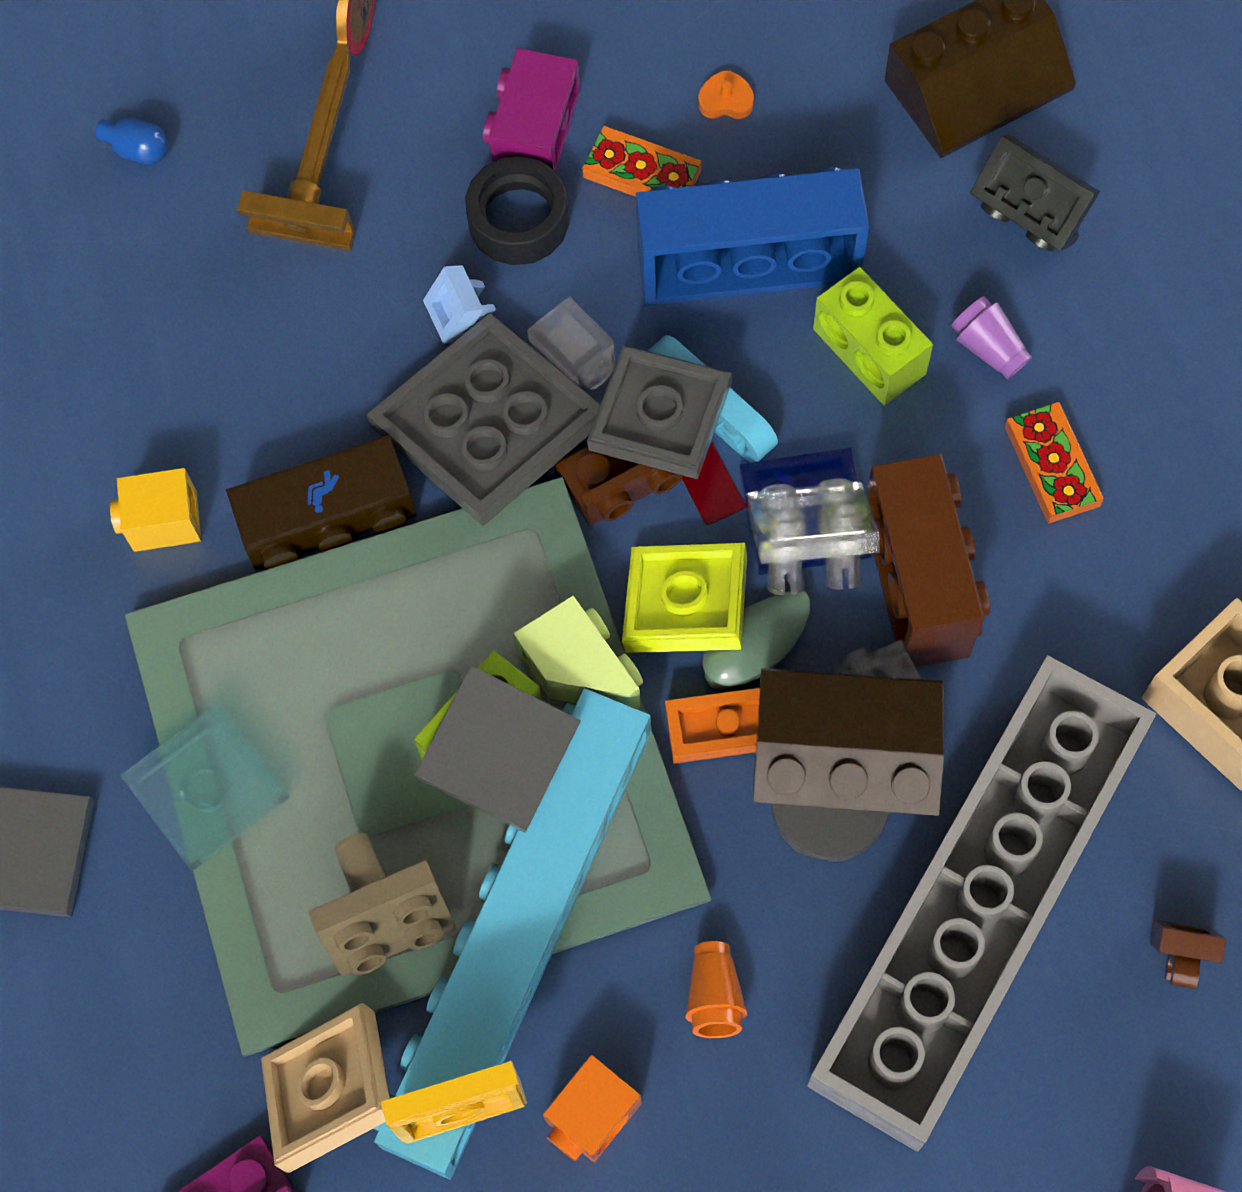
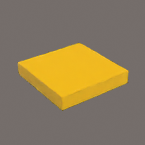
(454, 1103)

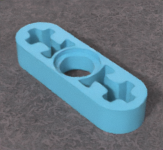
(738, 423)

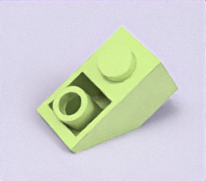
(570, 653)

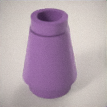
(991, 337)

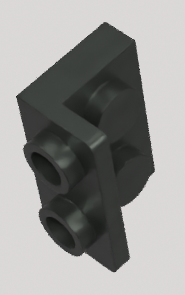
(1034, 194)

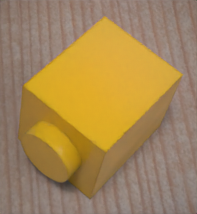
(156, 510)

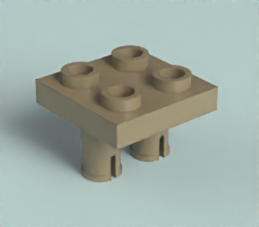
(380, 911)

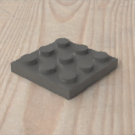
(486, 418)

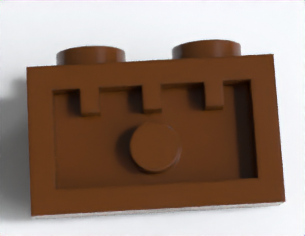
(609, 485)

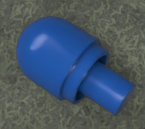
(134, 139)

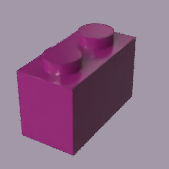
(534, 107)

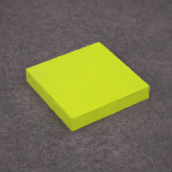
(685, 598)

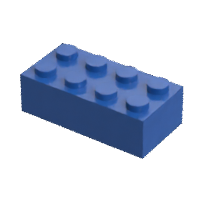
(750, 235)

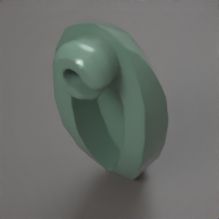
(767, 638)

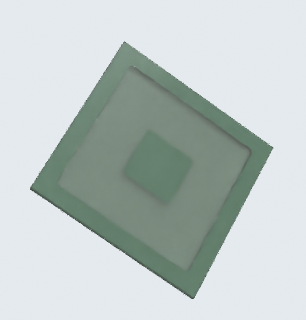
(330, 684)

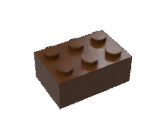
(926, 560)

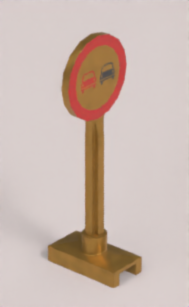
(300, 214)

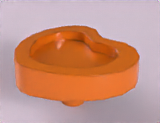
(726, 95)

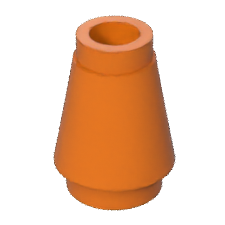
(714, 994)

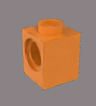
(590, 1111)

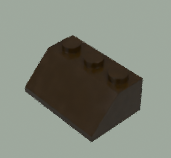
(979, 70)
(849, 741)

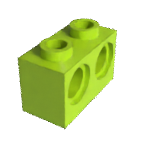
(872, 336)

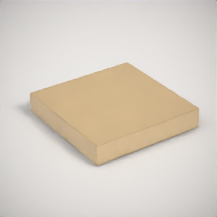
(325, 1088)

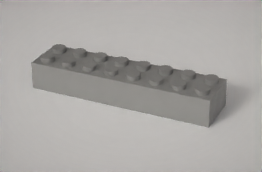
(981, 904)

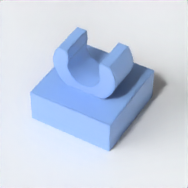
(455, 303)

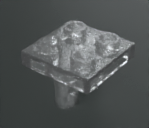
(812, 524)

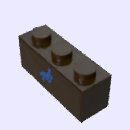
(321, 503)

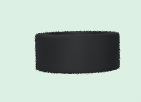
(510, 175)

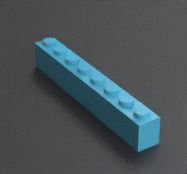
(521, 919)

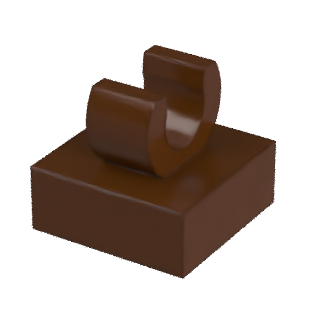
(1185, 949)

